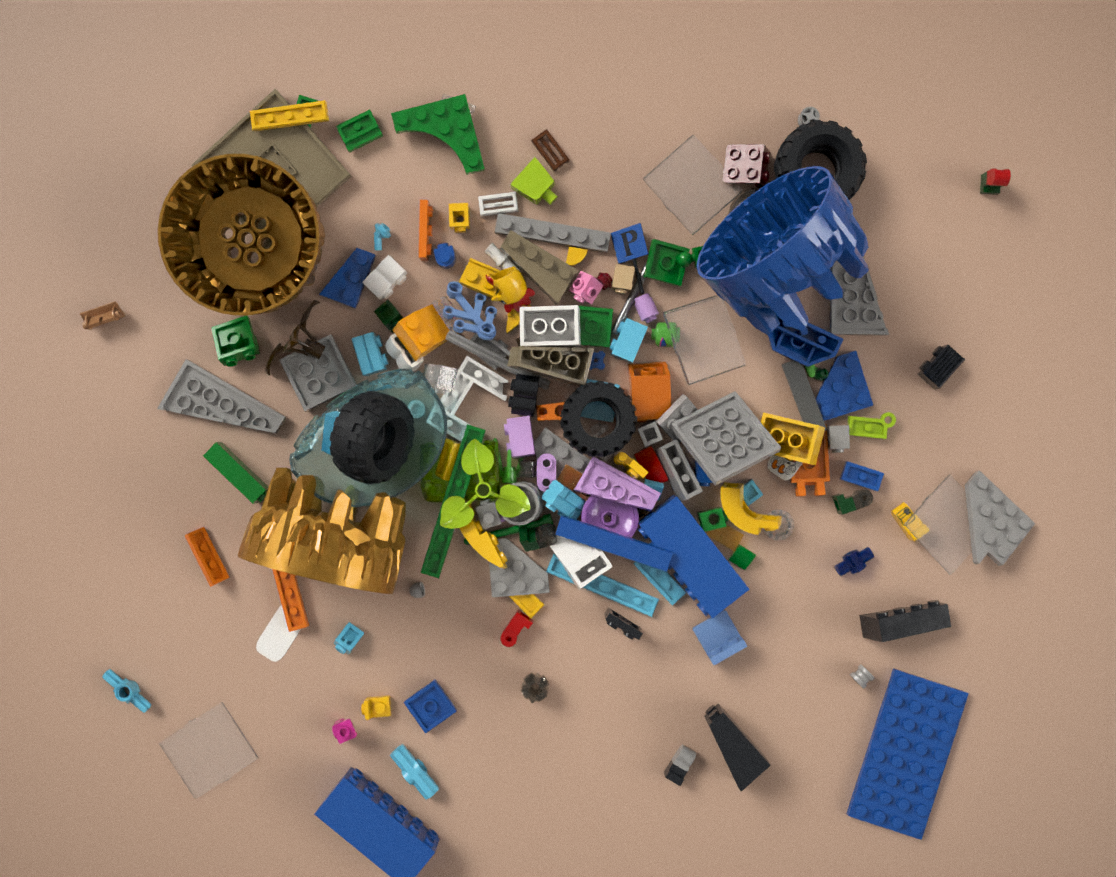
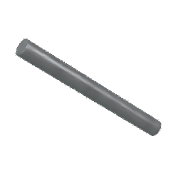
(629, 302)

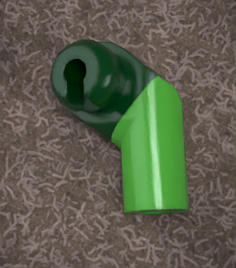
(817, 373)

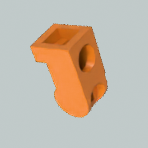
(549, 411)

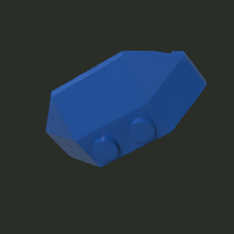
(804, 346)

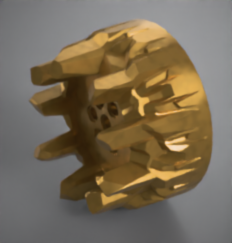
(209, 203)
(323, 546)

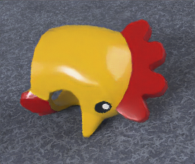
(512, 287)

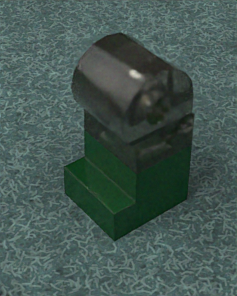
(858, 500)
(537, 537)

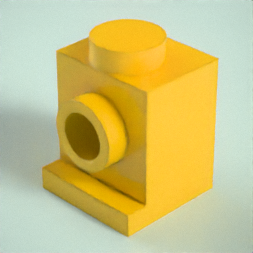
(459, 210)

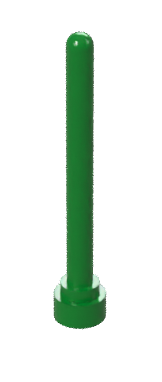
(547, 518)

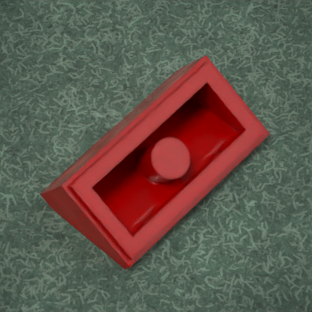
(649, 461)

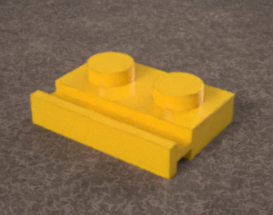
(475, 278)

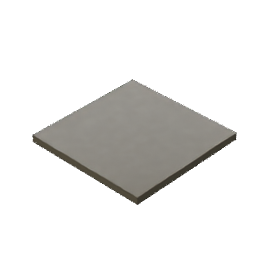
(292, 148)

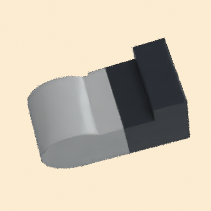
(680, 765)

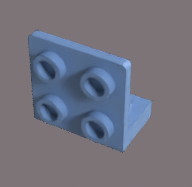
(719, 637)

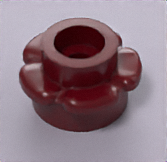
(605, 279)

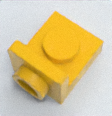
(376, 707)

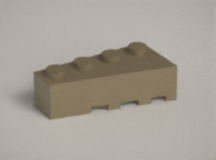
(540, 266)
(556, 363)

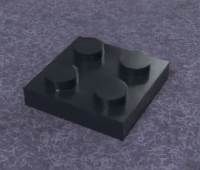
(629, 628)

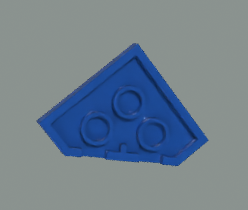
(844, 388)

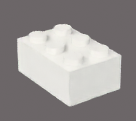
(550, 326)

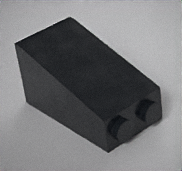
(740, 753)

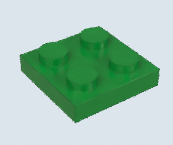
(663, 263)
(595, 326)

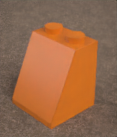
(650, 389)

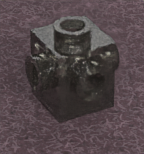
(535, 694)

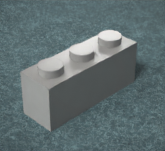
(678, 470)

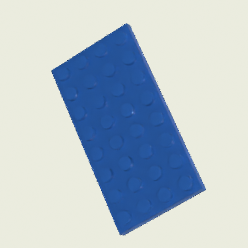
(907, 753)

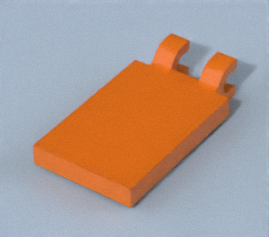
(814, 474)

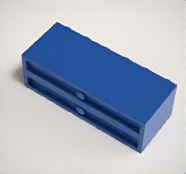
(694, 556)
(378, 826)

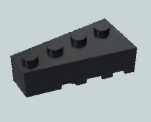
(905, 621)

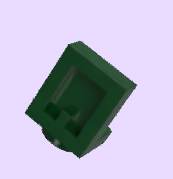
(388, 314)

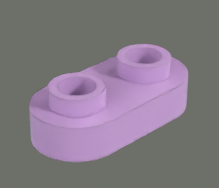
(545, 472)

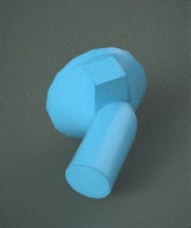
(381, 231)

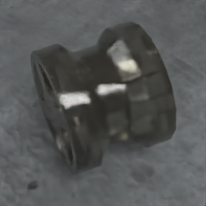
(527, 468)

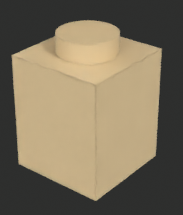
(623, 279)

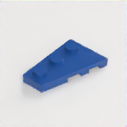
(348, 281)

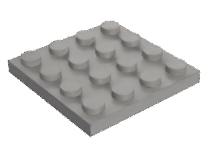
(725, 438)

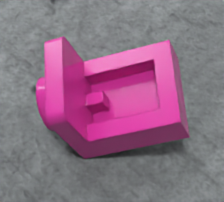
(344, 730)

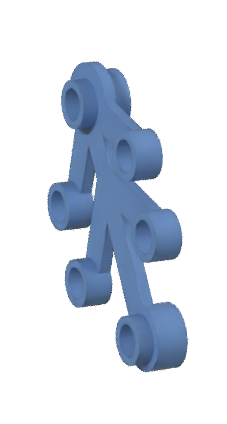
(484, 330)

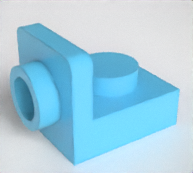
(348, 639)

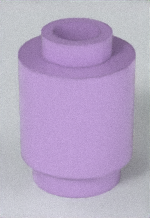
(646, 308)

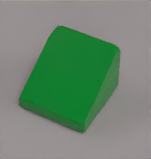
(742, 557)

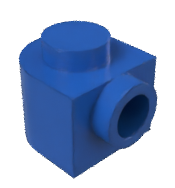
(445, 255)

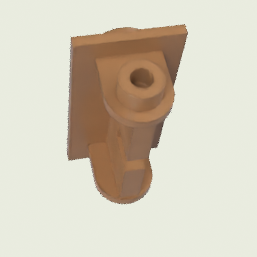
(101, 315)

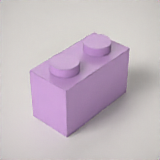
(520, 437)

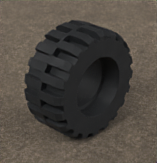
(624, 419)

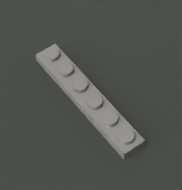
(553, 232)

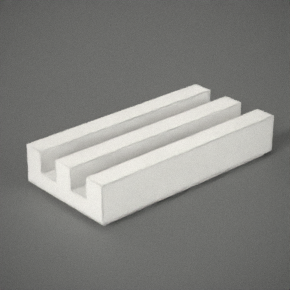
(498, 204)

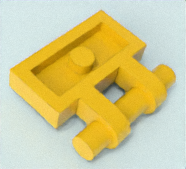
(633, 468)

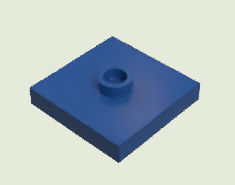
(430, 706)

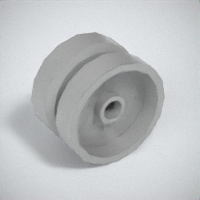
(537, 504)

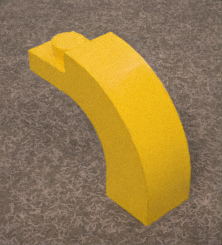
(741, 515)

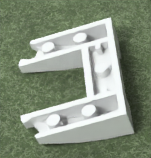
(469, 372)

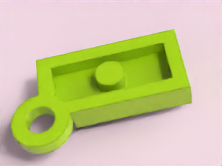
(870, 426)

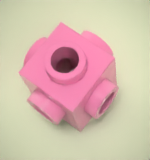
(585, 288)

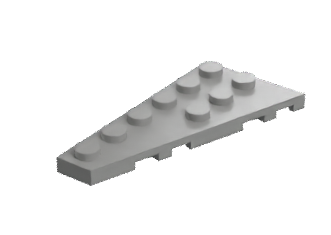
(858, 309)
(209, 397)

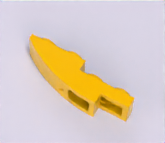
(484, 542)

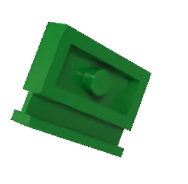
(359, 130)

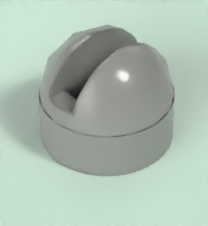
(417, 590)

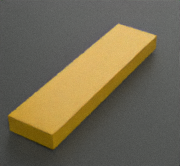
(289, 116)

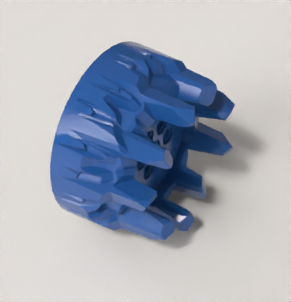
(783, 244)

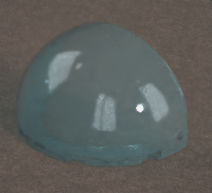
(428, 442)

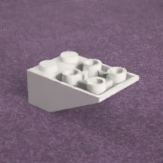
(580, 560)

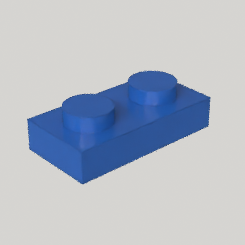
(861, 476)

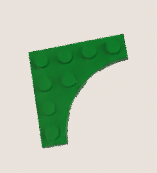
(447, 121)

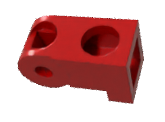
(510, 633)

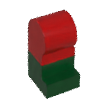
(993, 180)

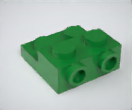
(235, 341)

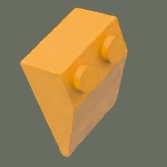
(421, 331)

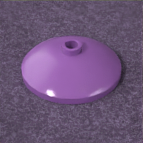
(623, 517)

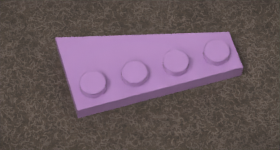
(611, 484)

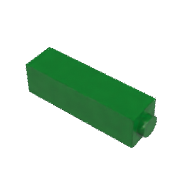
(236, 472)

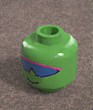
(661, 335)

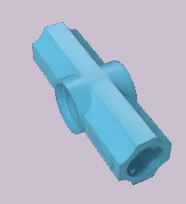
(414, 771)

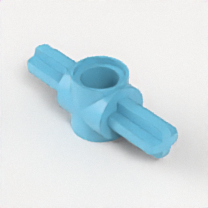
(119, 685)

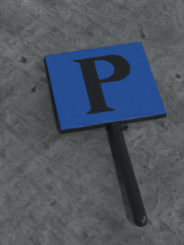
(629, 245)

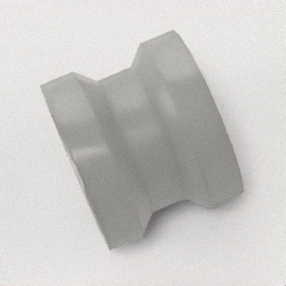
(811, 115)
(862, 676)

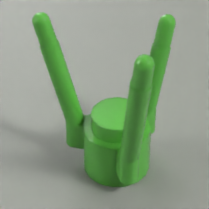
(509, 474)

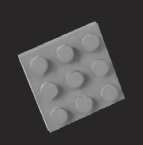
(320, 379)

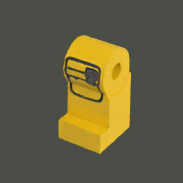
(901, 515)

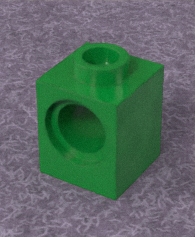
(704, 519)

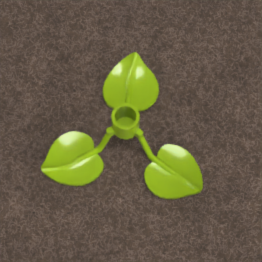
(510, 502)

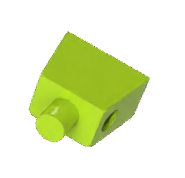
(535, 183)

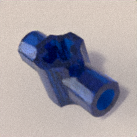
(854, 561)

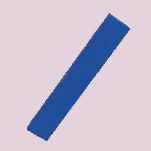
(614, 543)

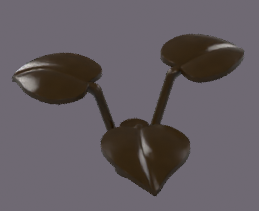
(311, 346)

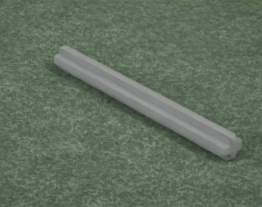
(490, 356)

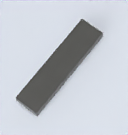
(803, 393)

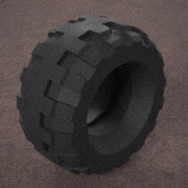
(832, 141)
(372, 437)

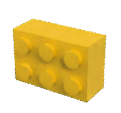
(796, 438)

